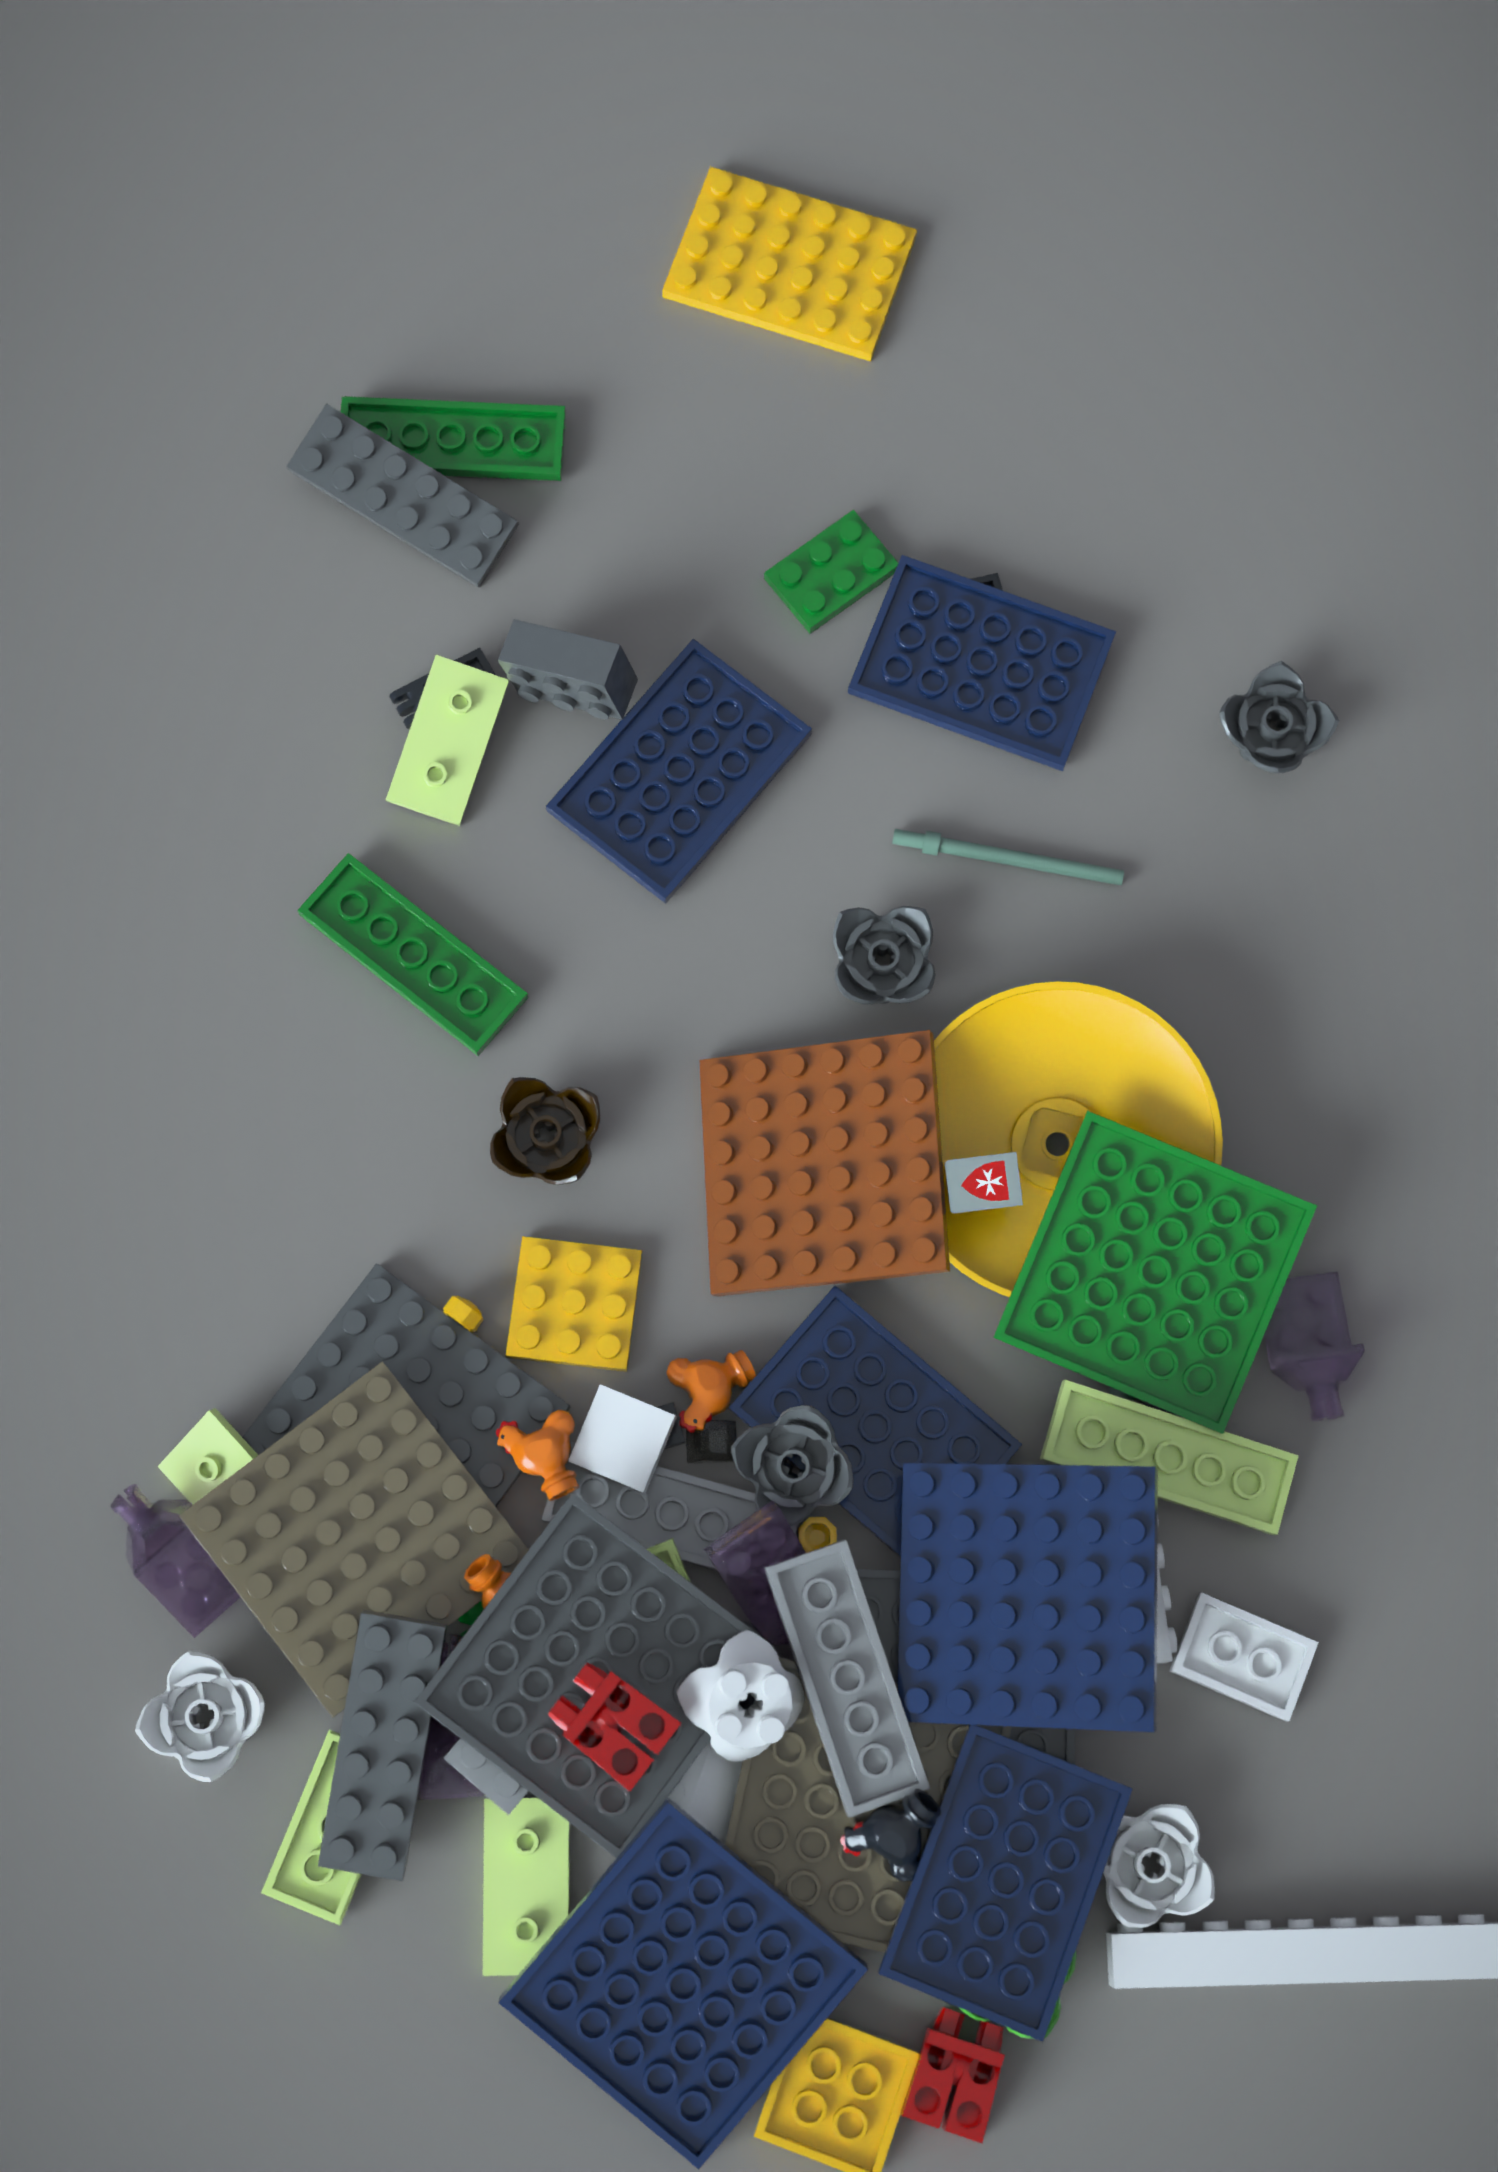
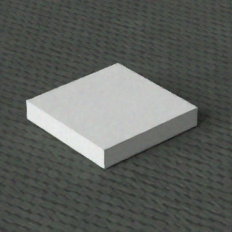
(622, 1438)

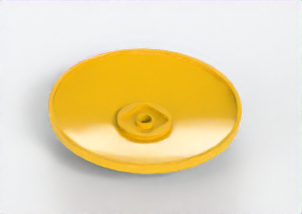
(1033, 1069)

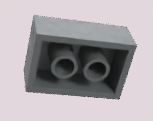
(568, 670)

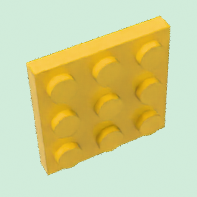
(574, 1304)
(839, 2098)

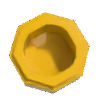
(464, 1313)
(816, 1533)

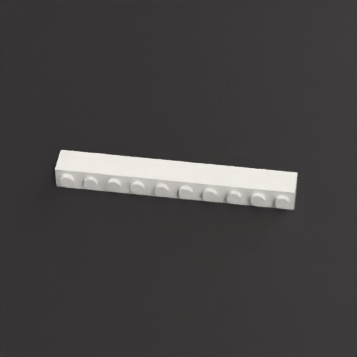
(1303, 1952)

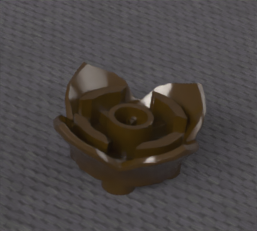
(526, 1109)

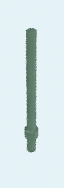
(932, 843)

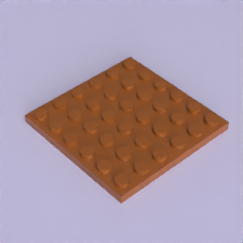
(823, 1164)

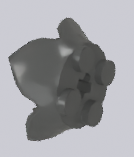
(1279, 697)
(904, 935)
(763, 1454)

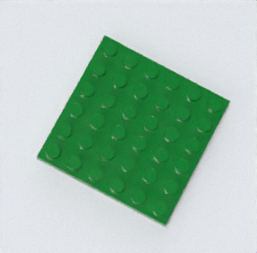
(1155, 1272)

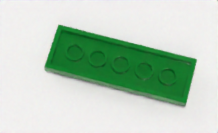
(469, 436)
(413, 954)

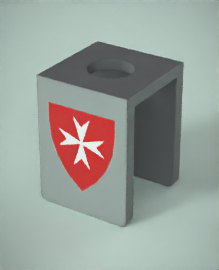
(983, 1182)

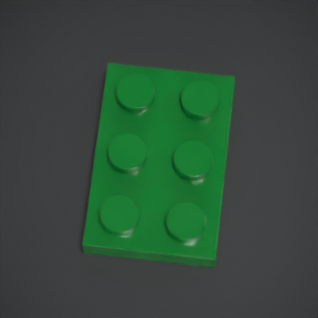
(831, 571)

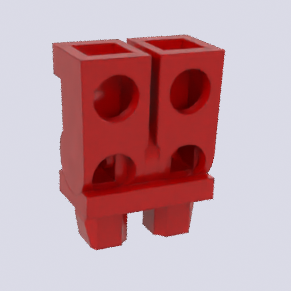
(607, 1712)
(957, 2063)

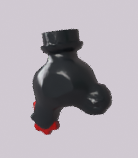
(895, 1833)

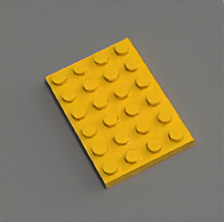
(789, 263)

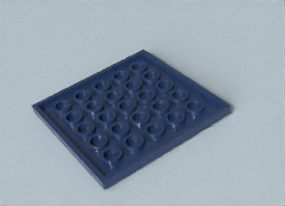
(1029, 1596)
(683, 1983)

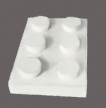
(1244, 1657)

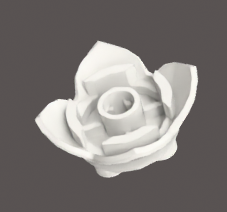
(713, 1694)
(170, 1718)
(1184, 1878)

